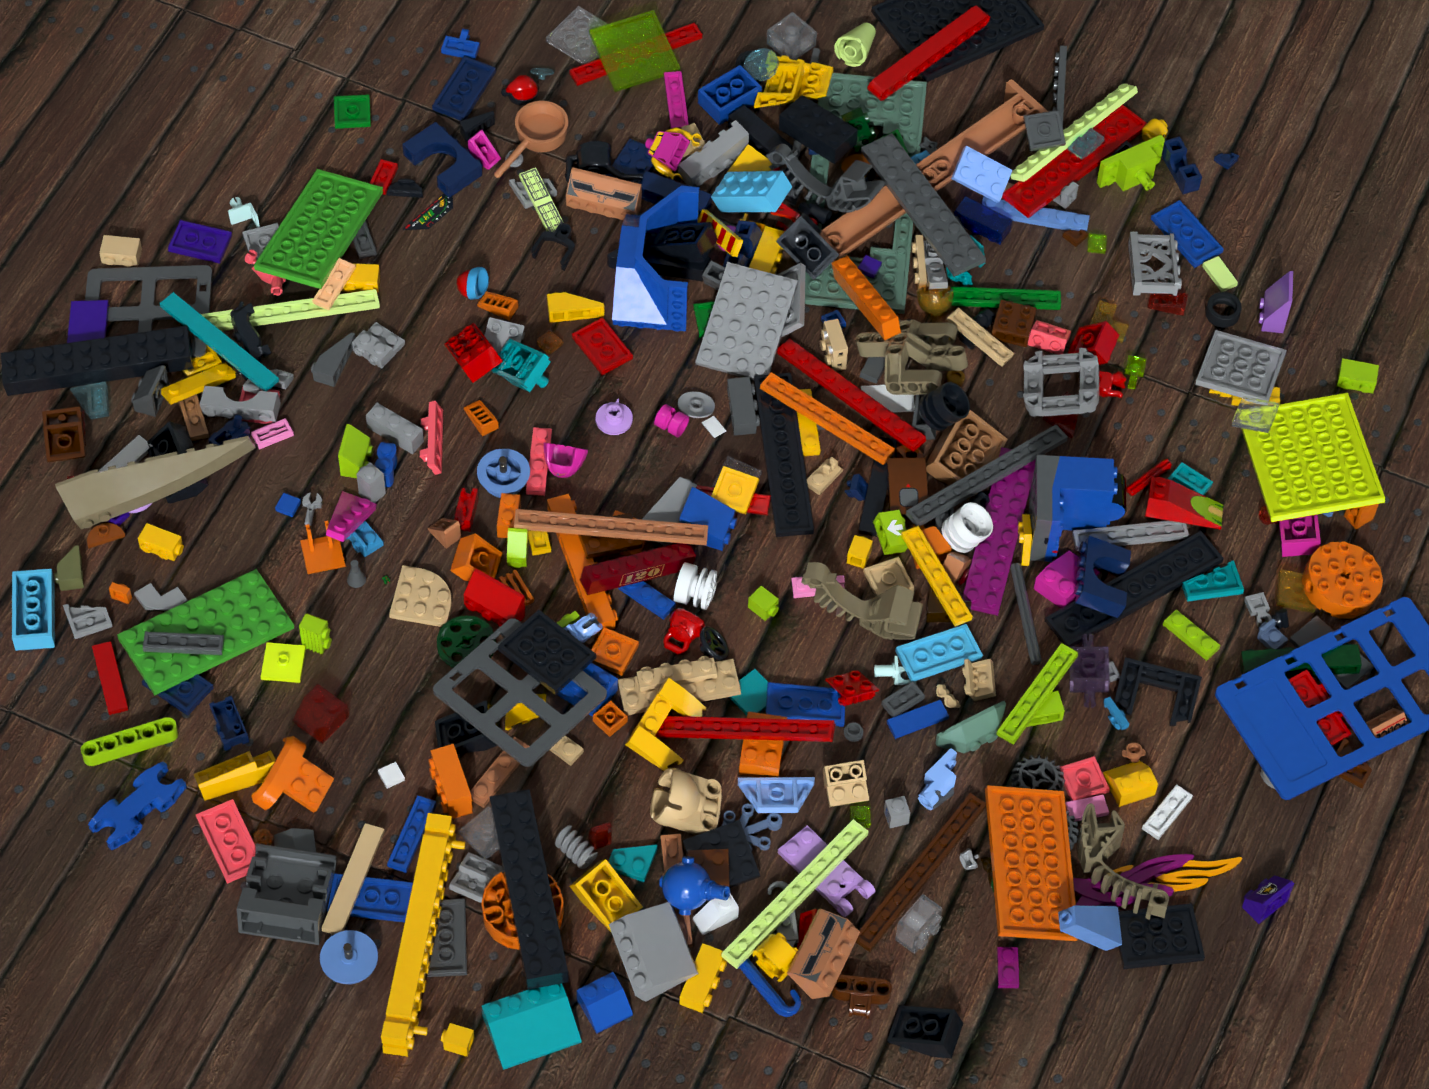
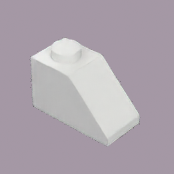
(716, 914)

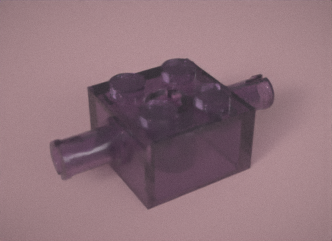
(1089, 670)

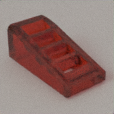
(1174, 308)
(600, 835)

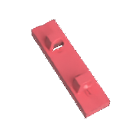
(434, 425)

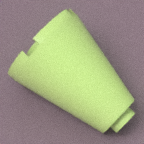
(855, 44)

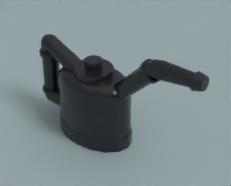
(596, 158)

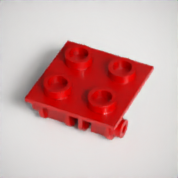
(853, 687)

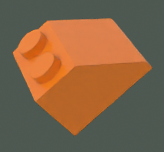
(475, 553)

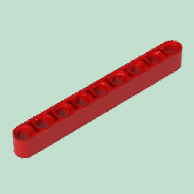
(928, 53)

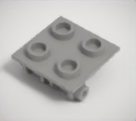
(500, 331)

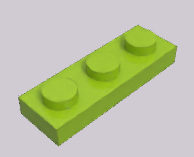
(1191, 635)

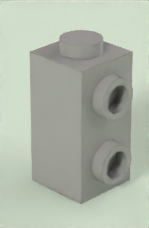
(371, 483)

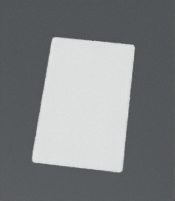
(894, 403)

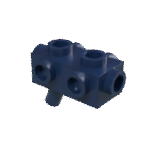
(231, 430)

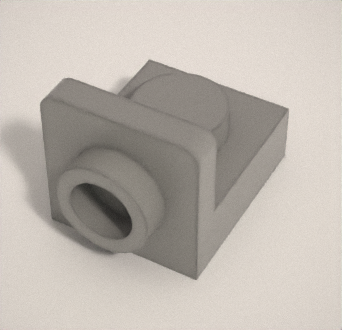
(1067, 195)

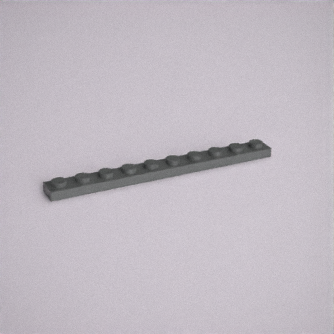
(986, 476)

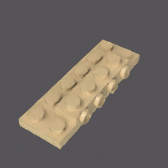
(701, 678)

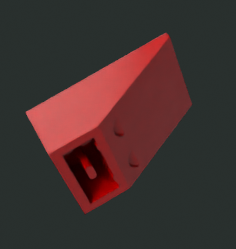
(473, 352)

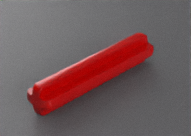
(1145, 479)

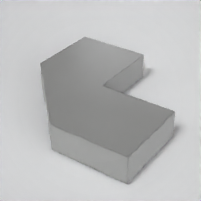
(285, 379)
(150, 598)

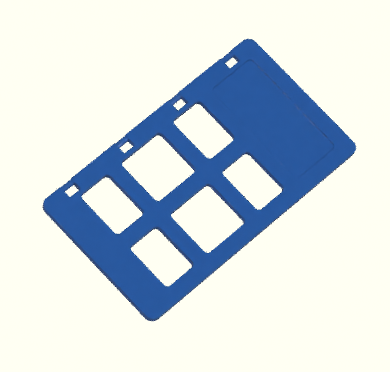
(1285, 731)

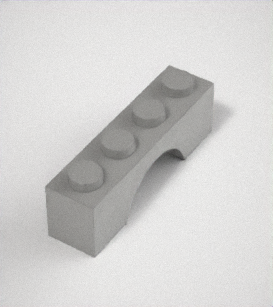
(262, 406)

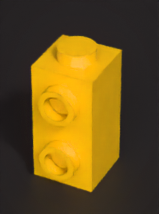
(160, 542)

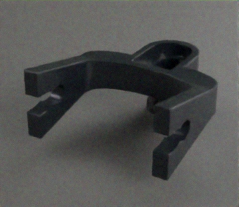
(562, 236)

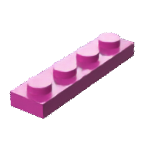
(675, 99)

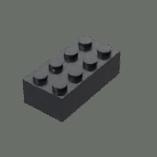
(818, 129)

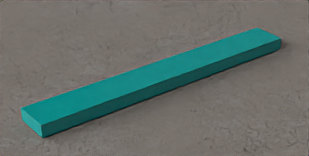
(219, 342)

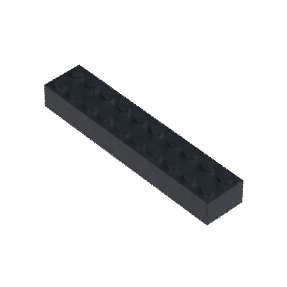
(95, 360)
(528, 889)

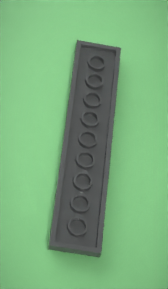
(923, 205)

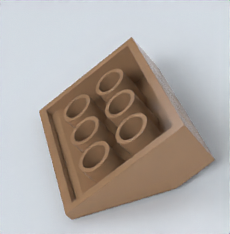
(964, 449)

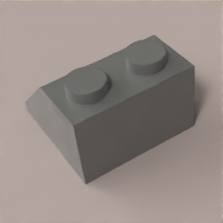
(148, 396)

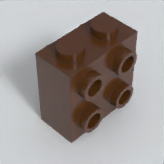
(1014, 323)

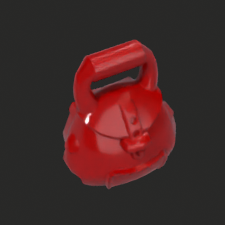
(684, 628)

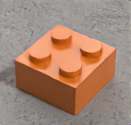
(610, 718)

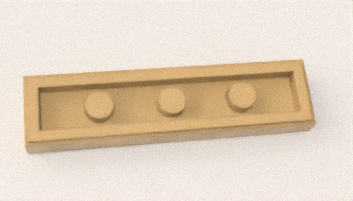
(980, 337)

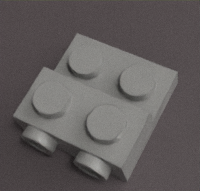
(377, 345)

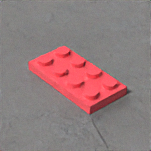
(228, 839)

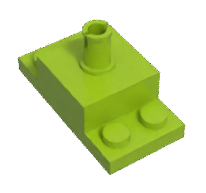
(1132, 166)

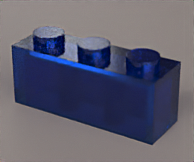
(983, 220)

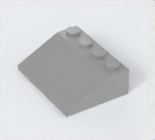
(653, 950)

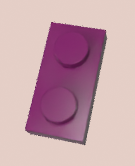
(1007, 967)

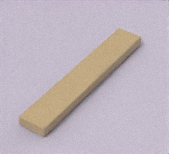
(353, 879)

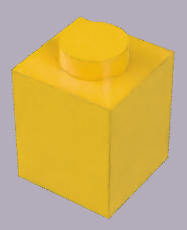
(859, 551)
(457, 1039)

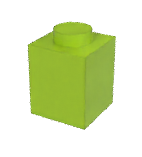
(763, 603)

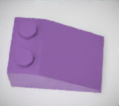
(1276, 305)

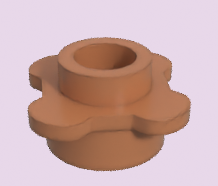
(1134, 752)

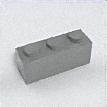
(394, 428)

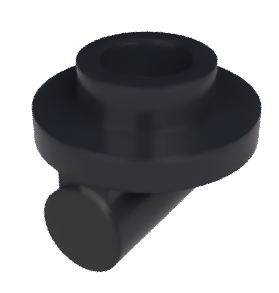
(1281, 618)

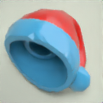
(473, 283)

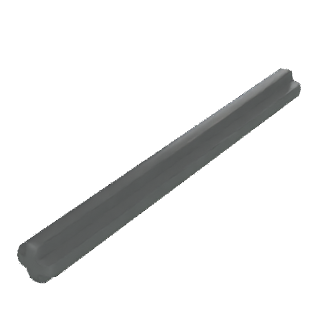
(1026, 615)

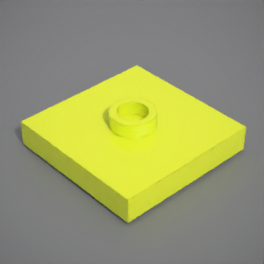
(283, 662)

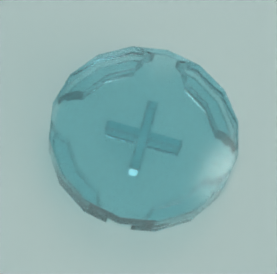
(761, 64)

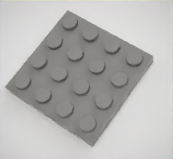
(1240, 366)

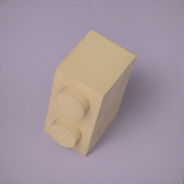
(120, 251)

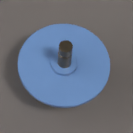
(349, 957)

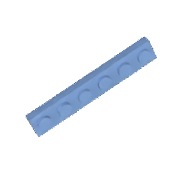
(1044, 217)

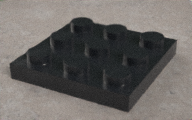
(731, 837)

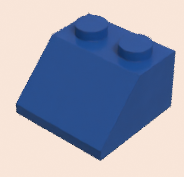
(604, 1002)

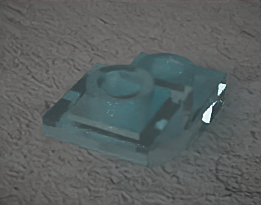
(1086, 144)

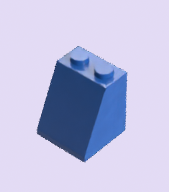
(708, 511)

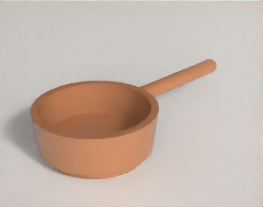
(539, 128)

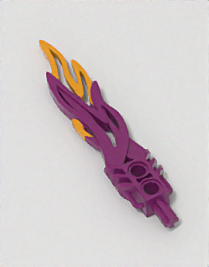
(1154, 869)

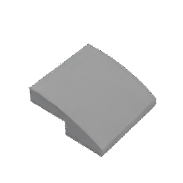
(474, 876)

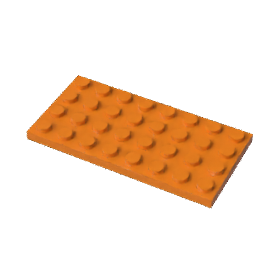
(1029, 861)

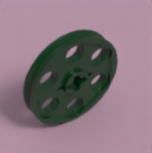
(457, 638)

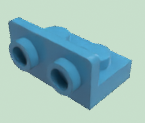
(365, 540)

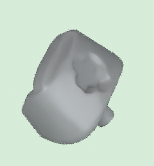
(968, 860)

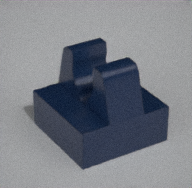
(858, 487)

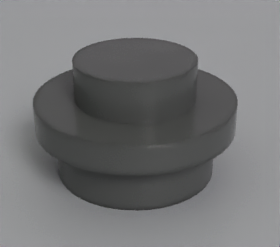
(853, 732)

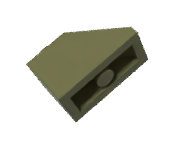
(70, 571)

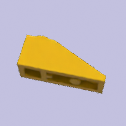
(572, 307)

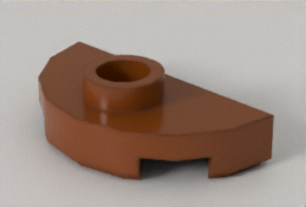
(103, 534)

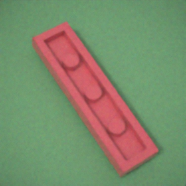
(538, 468)

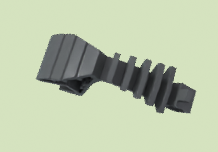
(847, 193)

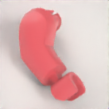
(276, 282)

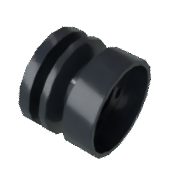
(944, 406)

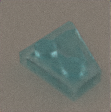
(93, 399)

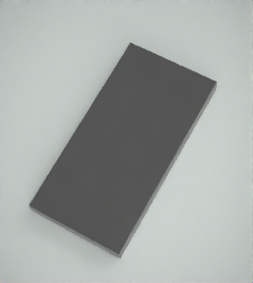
(1318, 628)
(450, 947)

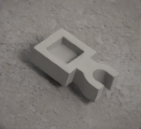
(1258, 606)

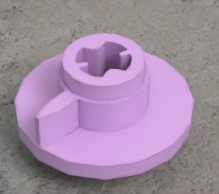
(614, 418)

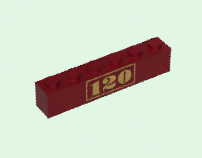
(636, 568)

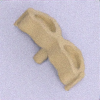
(949, 699)

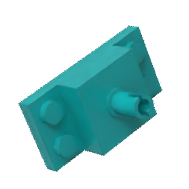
(522, 365)

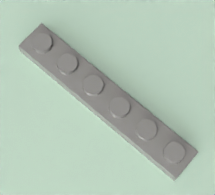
(1134, 533)

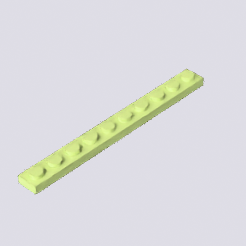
(1078, 128)
(299, 310)
(795, 893)

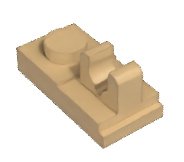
(824, 475)
(567, 750)

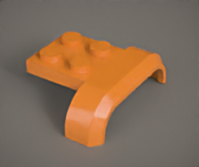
(294, 777)

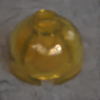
(935, 300)

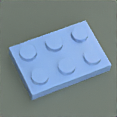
(981, 174)

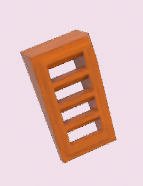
(512, 305)
(486, 428)

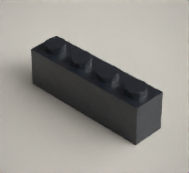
(761, 135)

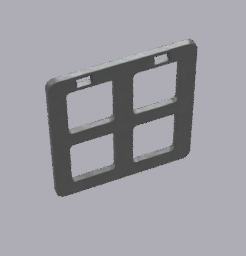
(147, 311)
(518, 692)

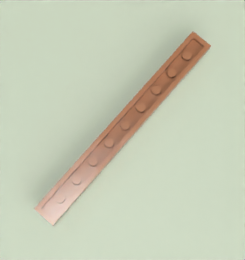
(611, 527)

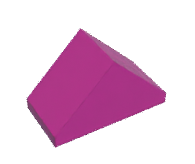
(482, 149)

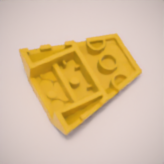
(792, 81)

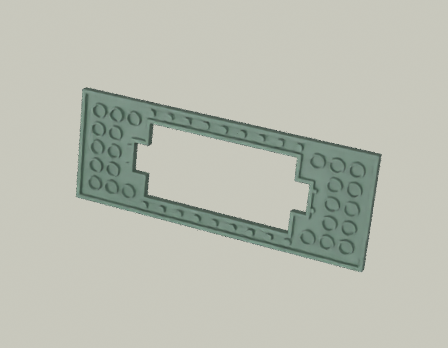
(899, 111)

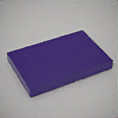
(200, 241)
(88, 320)

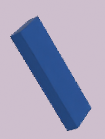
(917, 719)

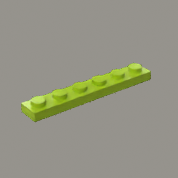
(1037, 693)

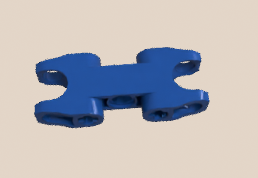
(128, 813)

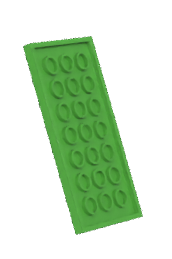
(318, 228)
(238, 609)

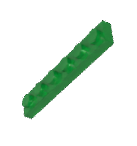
(992, 296)

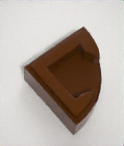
(1075, 237)

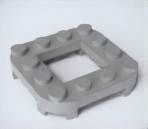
(1081, 362)

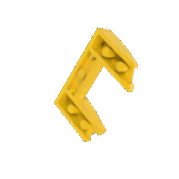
(643, 737)

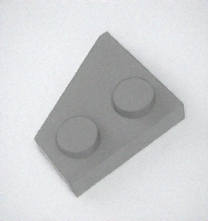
(522, 194)
(87, 620)

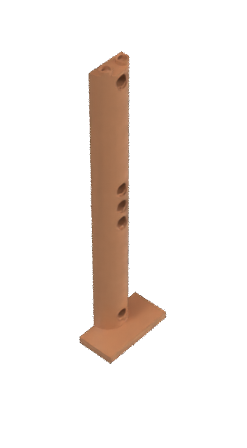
(983, 136)

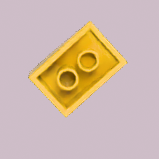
(605, 893)

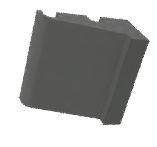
(286, 894)

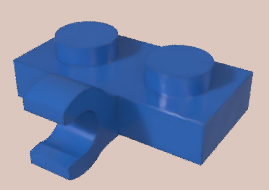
(460, 46)

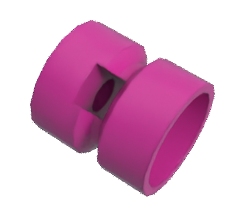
(669, 419)

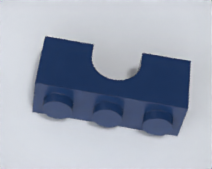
(1186, 176)
(751, 235)

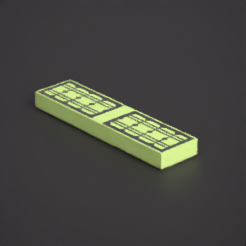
(541, 199)

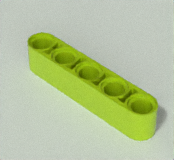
(119, 739)

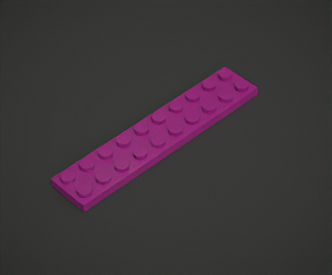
(995, 554)

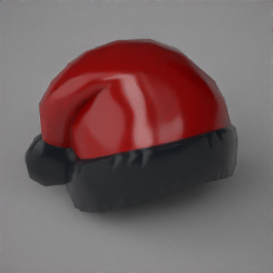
(521, 90)

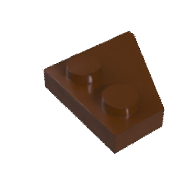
(715, 863)

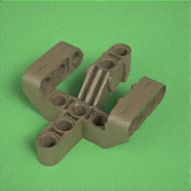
(925, 343)

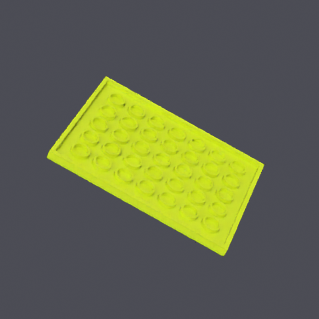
(1313, 460)

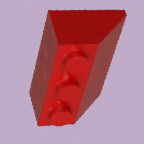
(493, 599)

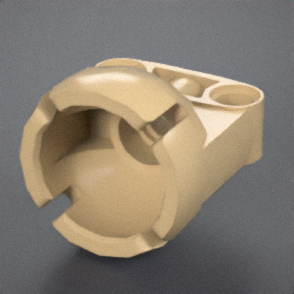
(687, 803)

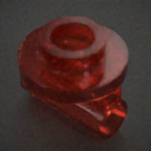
(1264, 516)

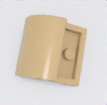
(845, 783)

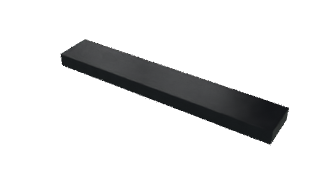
(876, 493)

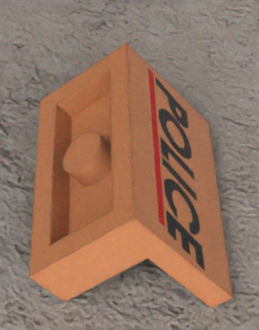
(1387, 722)

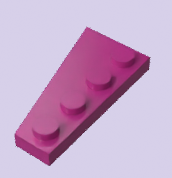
(349, 515)

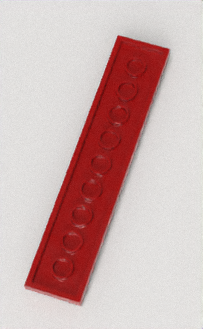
(1067, 168)

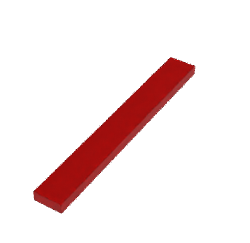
(595, 69)

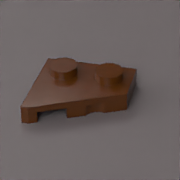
(1358, 774)

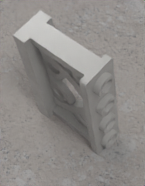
(1147, 282)

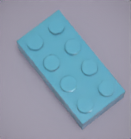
(751, 191)
(33, 609)

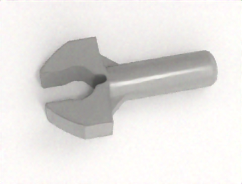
(311, 507)

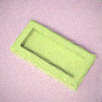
(1220, 274)

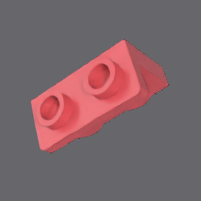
(1049, 337)

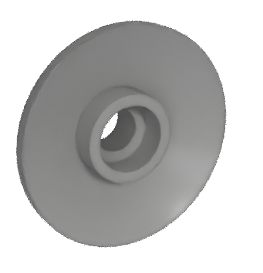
(696, 404)

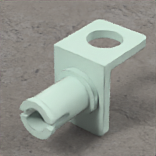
(242, 212)
(891, 670)

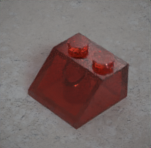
(321, 714)

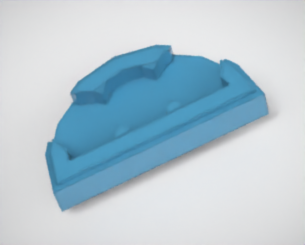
(1117, 716)

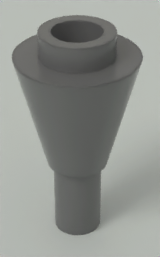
(356, 577)

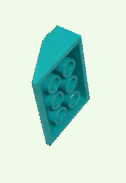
(530, 1024)

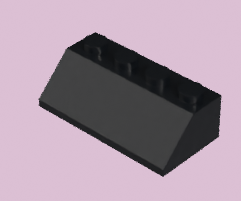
(170, 439)

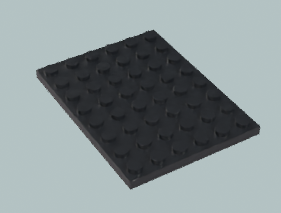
(918, 20)

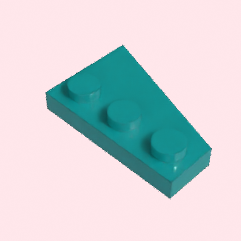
(1219, 583)

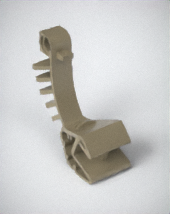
(887, 615)
(1096, 845)

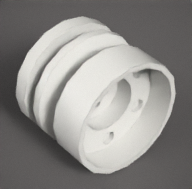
(967, 527)
(696, 586)

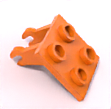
(321, 553)

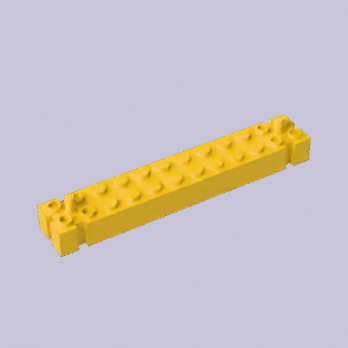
(418, 935)

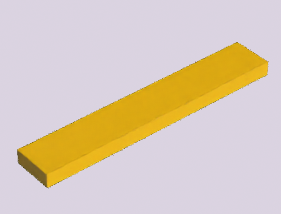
(936, 576)

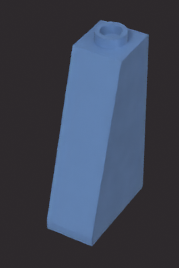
(1092, 925)

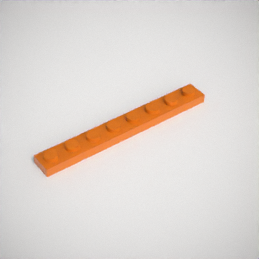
(827, 418)

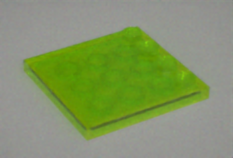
(634, 50)

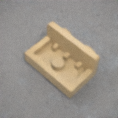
(979, 679)

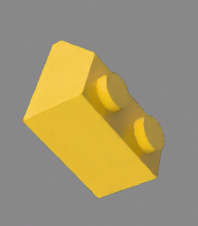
(1131, 782)

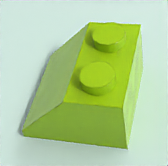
(354, 451)

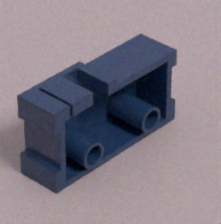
(228, 723)

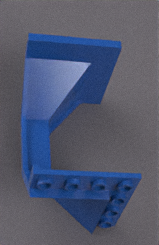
(639, 292)

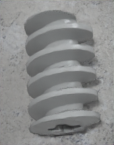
(574, 848)

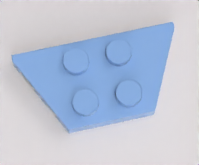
(776, 793)

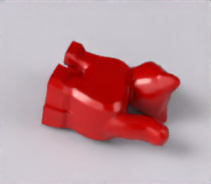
(1108, 379)

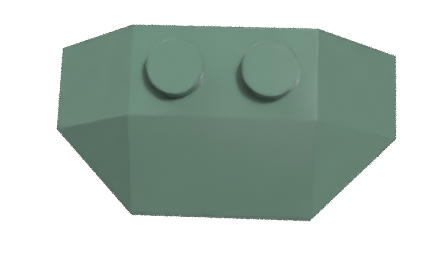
(973, 731)

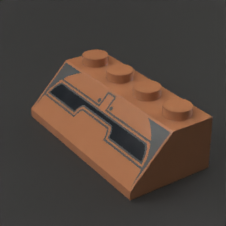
(603, 194)
(823, 953)

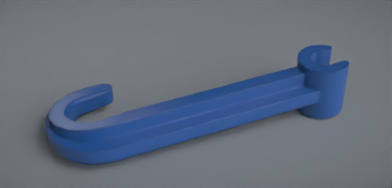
(768, 992)

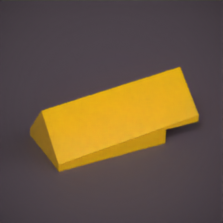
(234, 774)

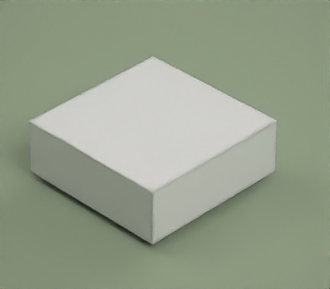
(391, 775)

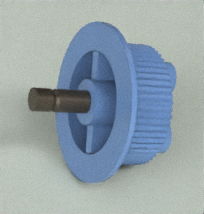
(503, 472)

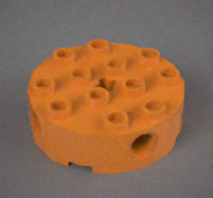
(1342, 579)
(498, 913)

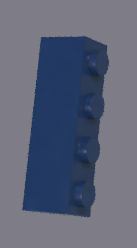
(658, 187)

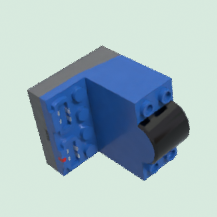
(1072, 496)

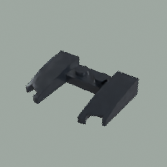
(1183, 683)

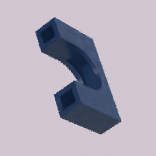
(437, 140)
(1089, 589)

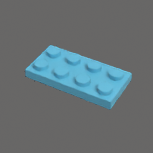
(938, 652)

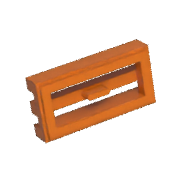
(515, 574)

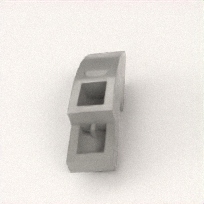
(934, 269)

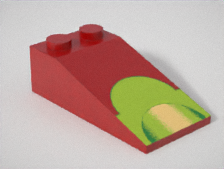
(1180, 504)

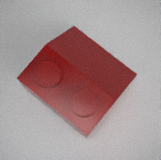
(1097, 339)

